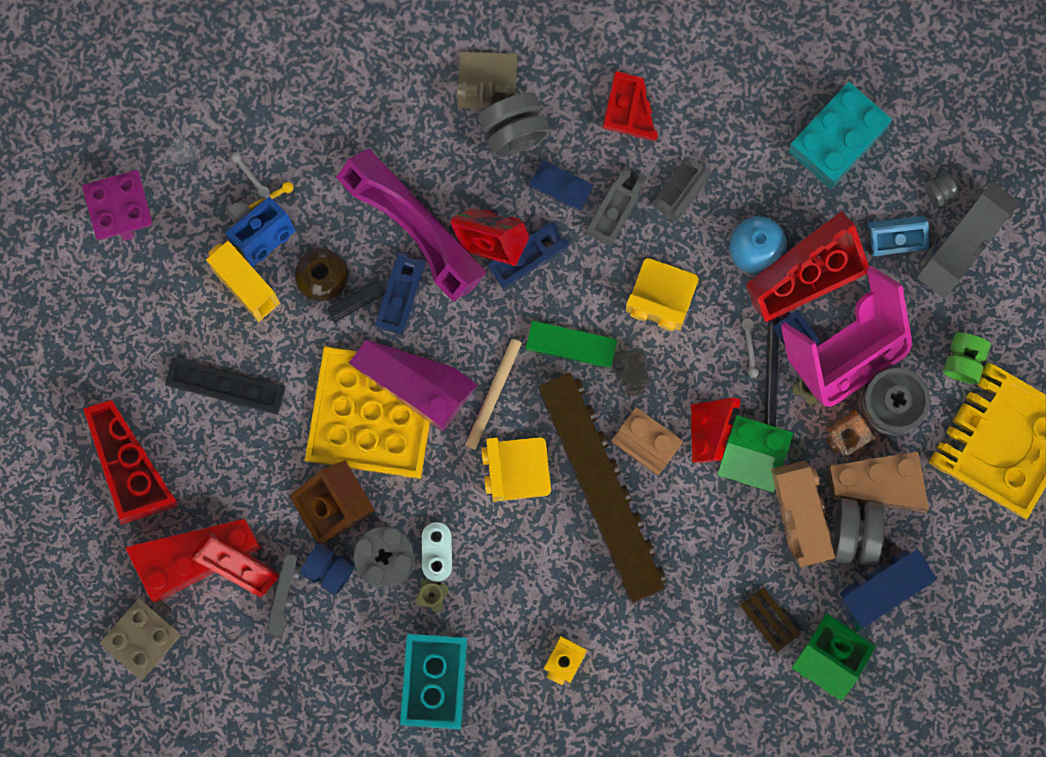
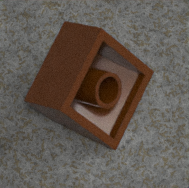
(332, 502)

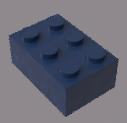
(885, 588)

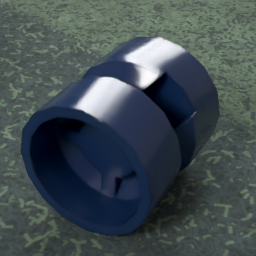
(327, 569)

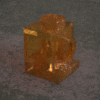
(859, 435)

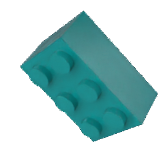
(840, 135)
(434, 682)

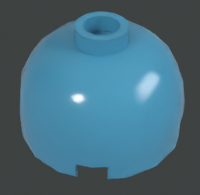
(757, 244)

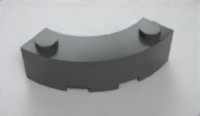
(965, 244)

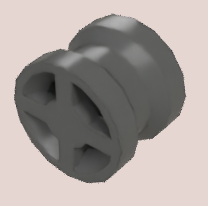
(941, 189)

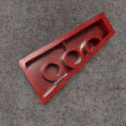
(810, 269)
(130, 475)
(168, 565)

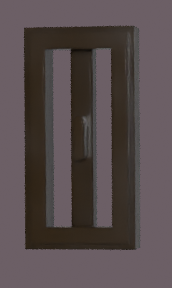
(754, 599)

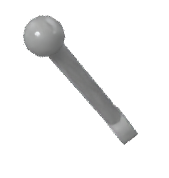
(263, 191)
(747, 325)

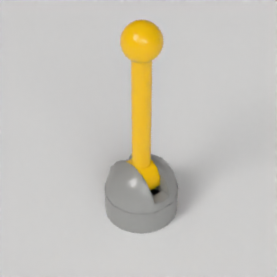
(240, 210)

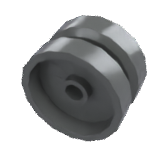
(514, 125)
(901, 386)
(863, 533)

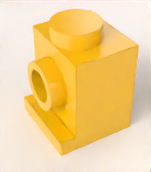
(567, 649)

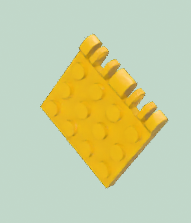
(1006, 444)

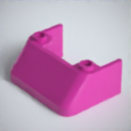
(860, 350)

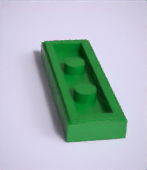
(571, 344)

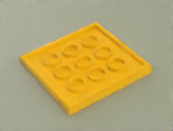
(363, 422)

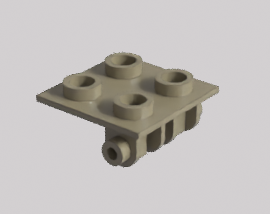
(485, 79)
(140, 639)

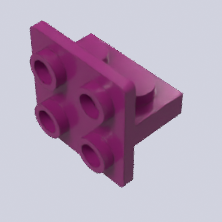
(117, 205)

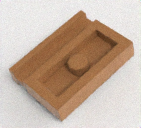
(647, 441)

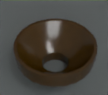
(328, 287)

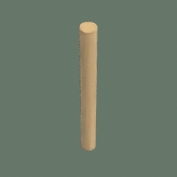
(493, 394)

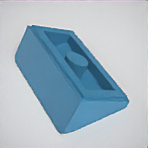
(899, 235)

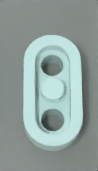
(436, 551)

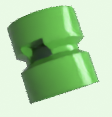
(962, 367)

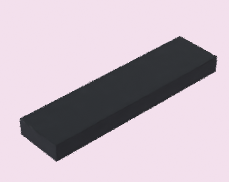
(225, 386)

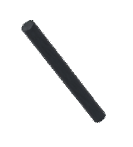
(771, 373)

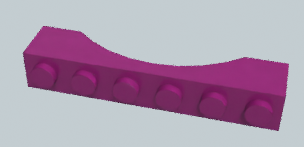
(449, 262)

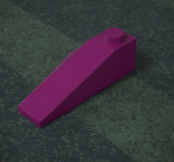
(421, 384)

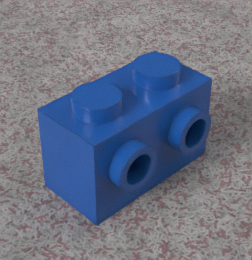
(260, 231)

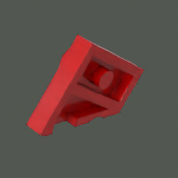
(628, 108)
(711, 428)

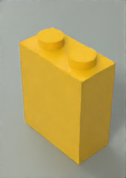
(242, 280)

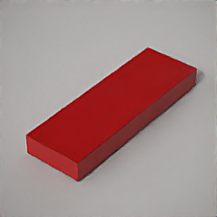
(235, 565)

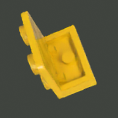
(662, 294)
(516, 469)

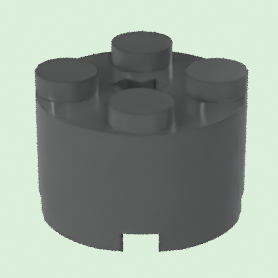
(368, 552)

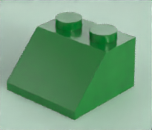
(753, 452)
(834, 657)

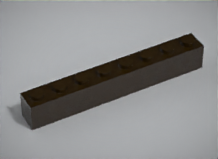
(602, 489)

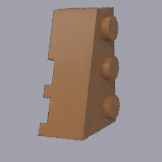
(889, 480)
(803, 513)

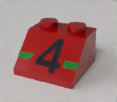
(491, 235)

